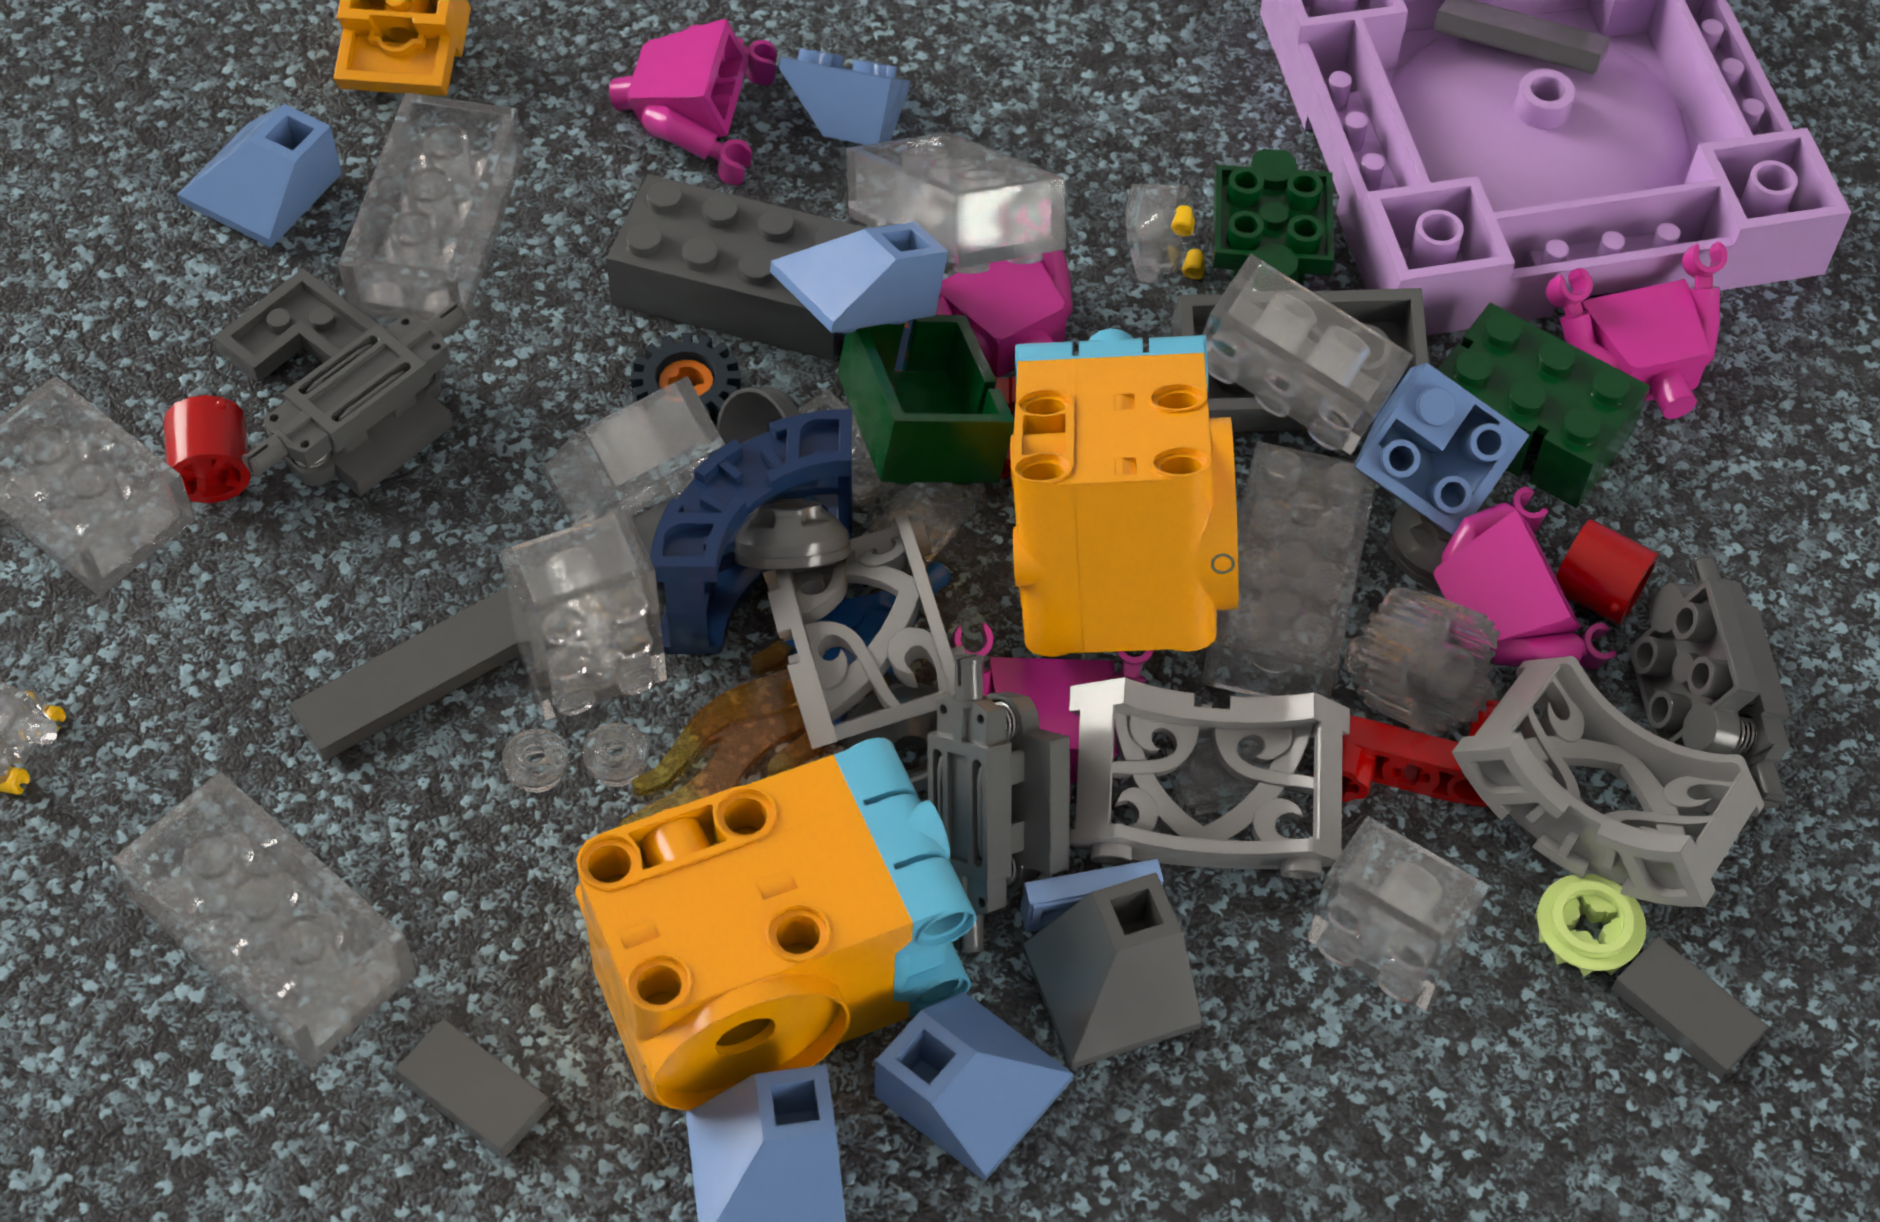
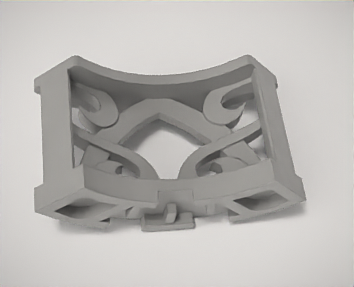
(834, 687)
(1276, 722)
(1673, 783)

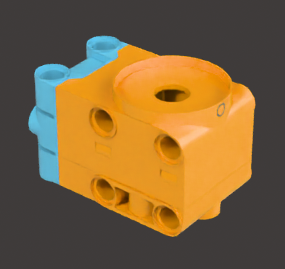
(1121, 496)
(772, 922)

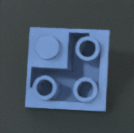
(847, 102)
(267, 175)
(867, 277)
(1438, 447)
(968, 1081)
(768, 1150)

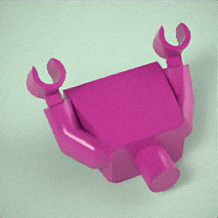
(690, 89)
(1011, 305)
(1651, 332)
(1503, 573)
(1049, 685)

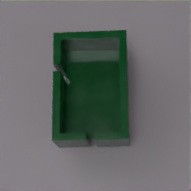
(1551, 390)
(936, 414)

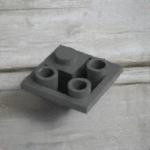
(1115, 972)

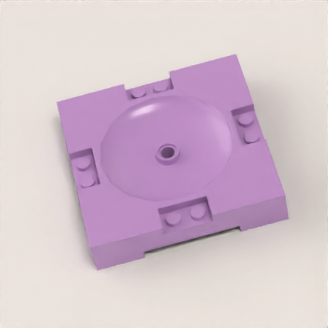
(1511, 170)

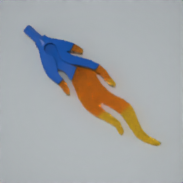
(761, 713)

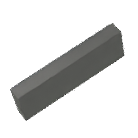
(1522, 34)

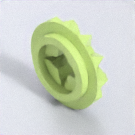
(1600, 902)

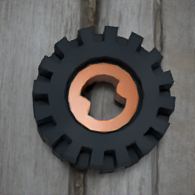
(710, 368)

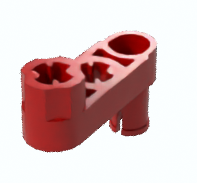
(1405, 761)

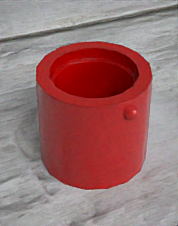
(206, 446)
(1606, 571)

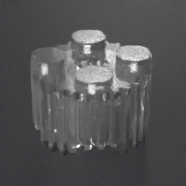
(1424, 660)

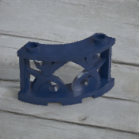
(698, 529)

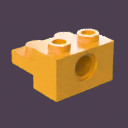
(400, 44)

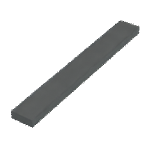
(420, 669)

